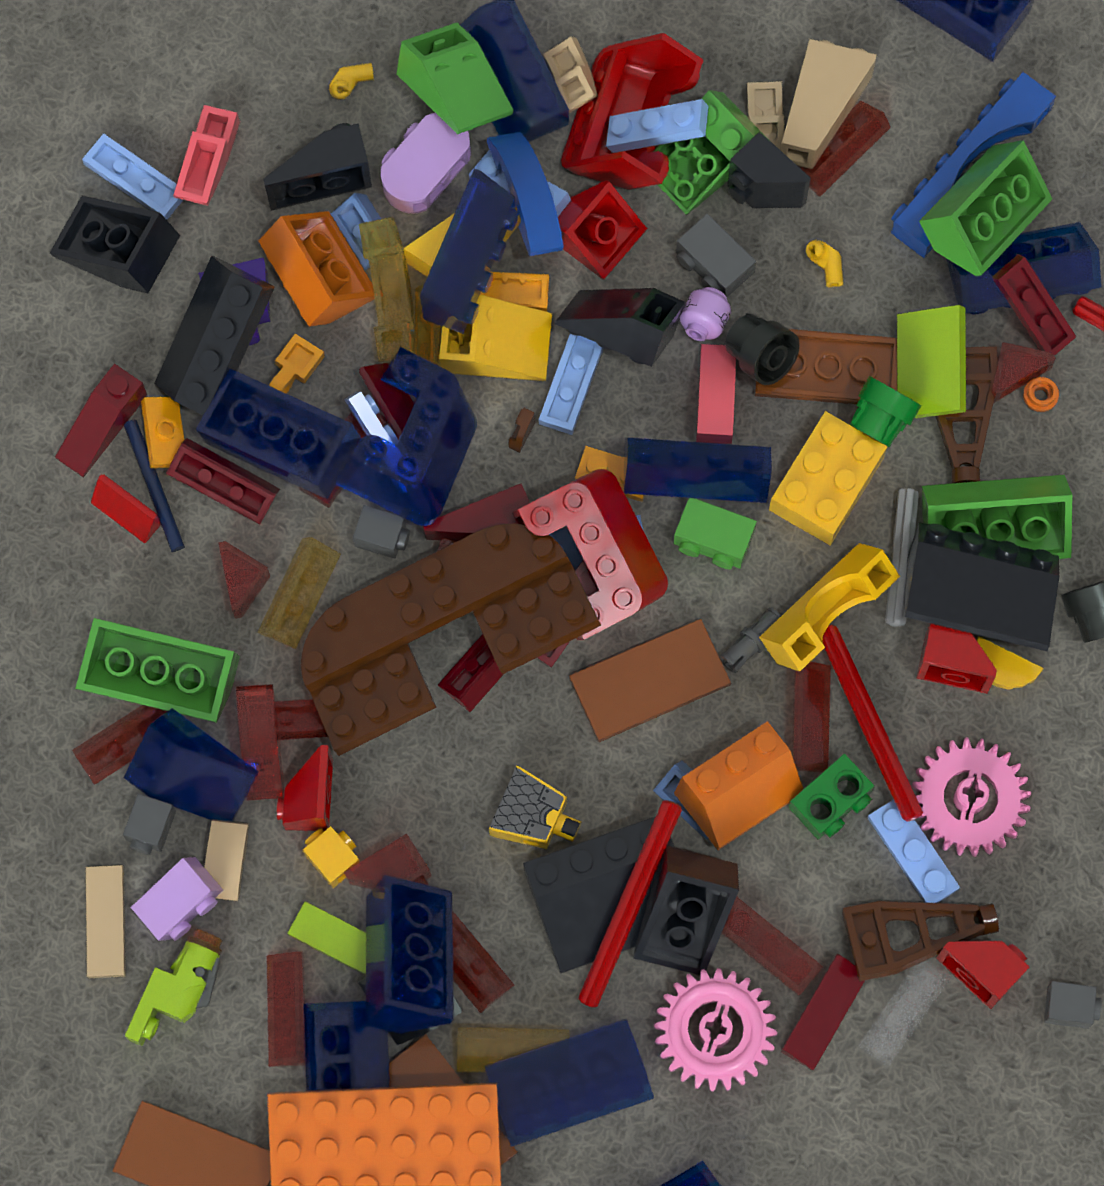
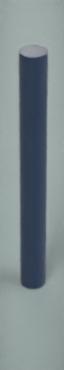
(154, 486)

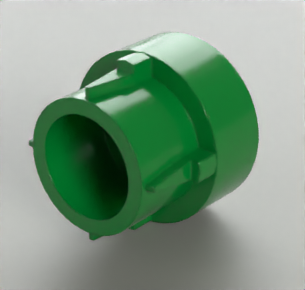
(883, 411)

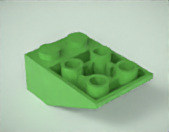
(453, 78)
(703, 163)

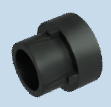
(763, 348)
(1087, 609)

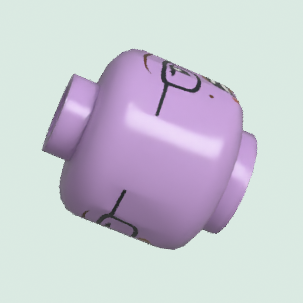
(705, 314)

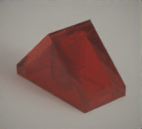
(1017, 367)
(243, 577)

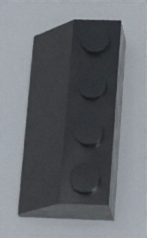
(213, 334)

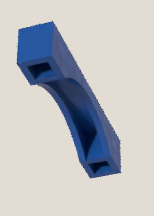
(1015, 114)

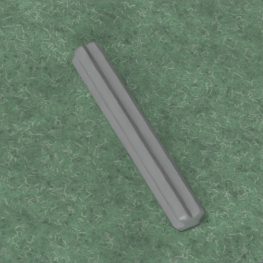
(902, 540)

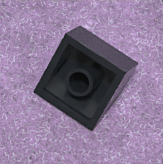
(766, 177)

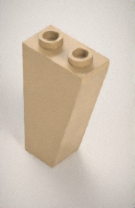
(824, 96)

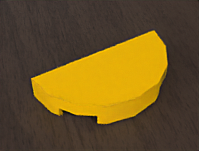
(1011, 669)

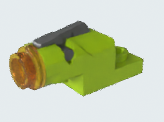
(180, 992)

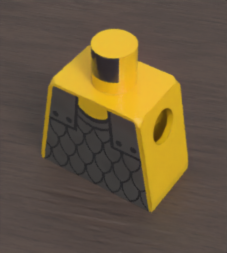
(532, 812)

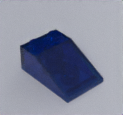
(190, 769)

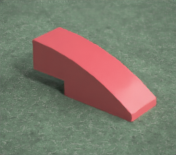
(207, 155)
(716, 395)

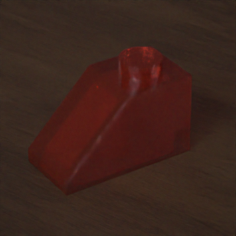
(397, 860)

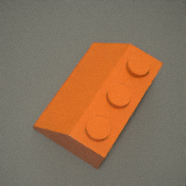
(317, 266)
(740, 786)

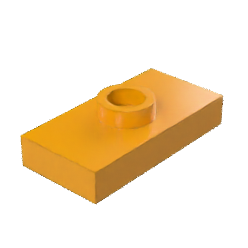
(521, 289)
(162, 429)

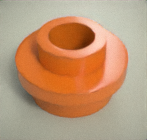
(1046, 385)

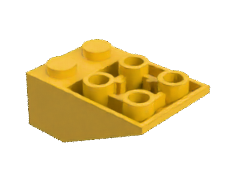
(501, 343)

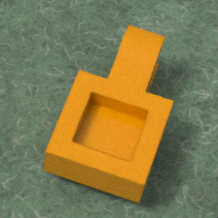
(297, 362)

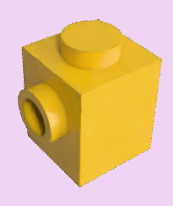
(331, 854)

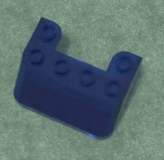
(422, 467)

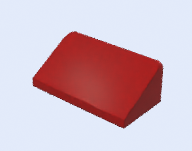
(124, 509)

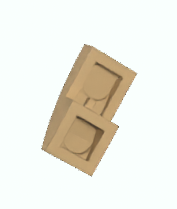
(571, 73)
(766, 109)
(226, 856)

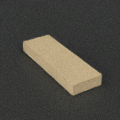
(105, 921)

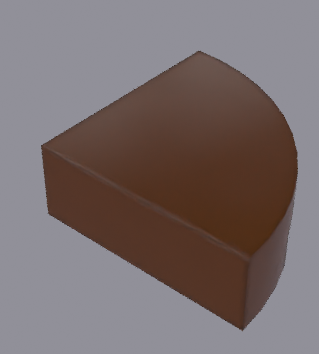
(525, 423)

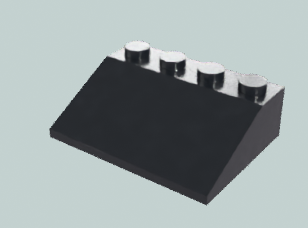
(982, 586)
(581, 890)

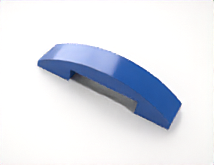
(531, 190)

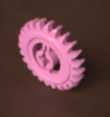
(977, 763)
(704, 1064)

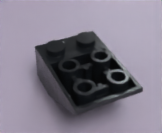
(625, 320)

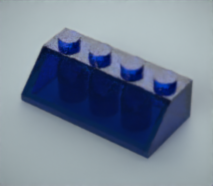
(519, 70)
(468, 253)
(1059, 255)
(697, 470)
(408, 956)
(343, 1049)
(569, 1082)

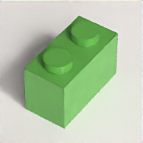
(714, 533)

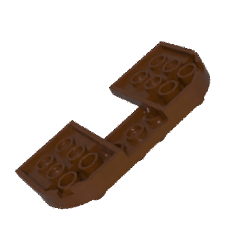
(360, 650)

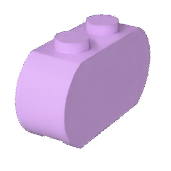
(423, 164)

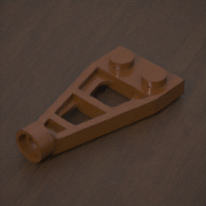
(980, 371)
(870, 941)

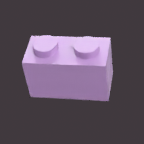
(177, 899)

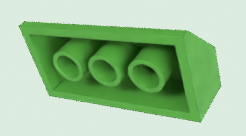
(987, 208)
(1017, 510)
(157, 670)

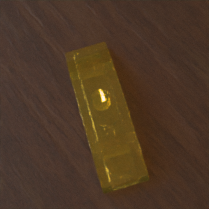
(391, 287)

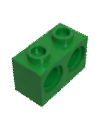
(825, 791)

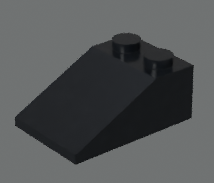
(322, 169)
(116, 242)
(686, 910)

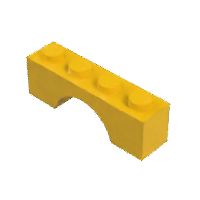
(855, 579)

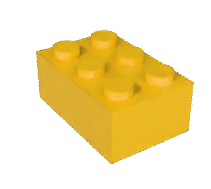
(827, 478)

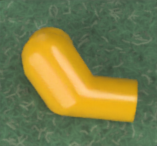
(347, 78)
(827, 259)

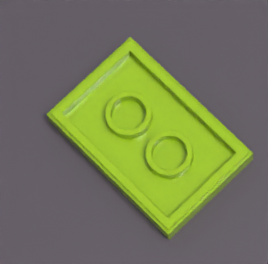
(933, 359)

